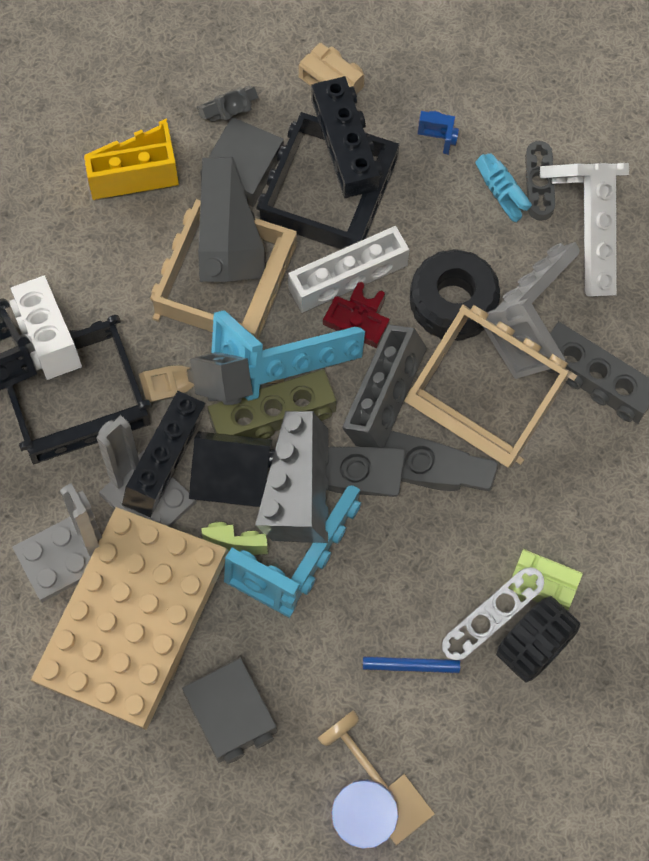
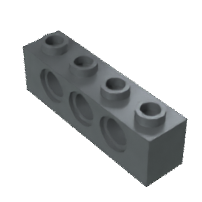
(613, 370)
(384, 387)

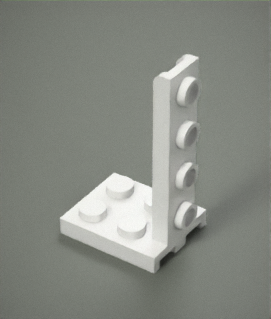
(598, 219)

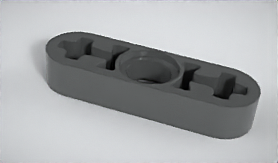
(534, 191)

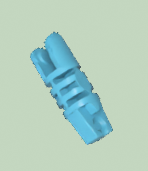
(503, 186)

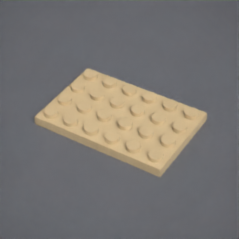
(130, 617)

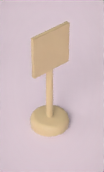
(411, 806)

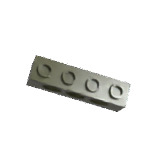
(282, 396)

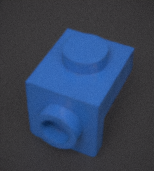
(439, 126)

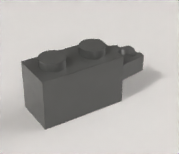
(220, 377)

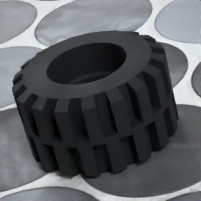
(538, 638)

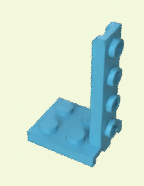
(287, 359)
(269, 583)

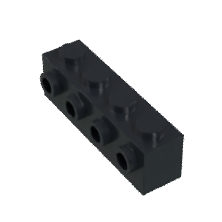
(345, 137)

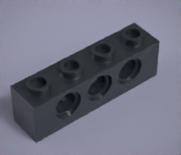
(163, 454)

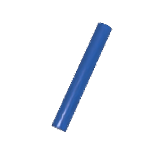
(411, 664)

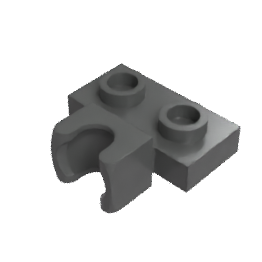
(228, 104)

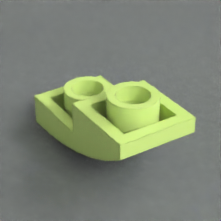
(223, 535)

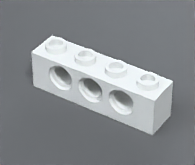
(345, 268)
(45, 327)

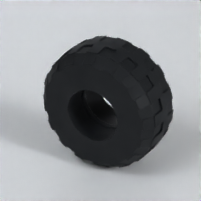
(452, 269)

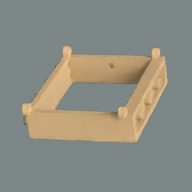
(265, 294)
(461, 424)

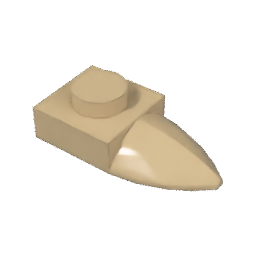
(164, 382)

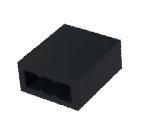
(230, 468)

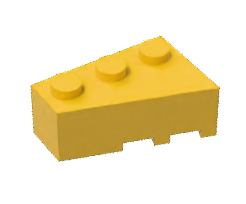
(133, 165)

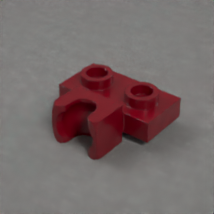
(358, 313)

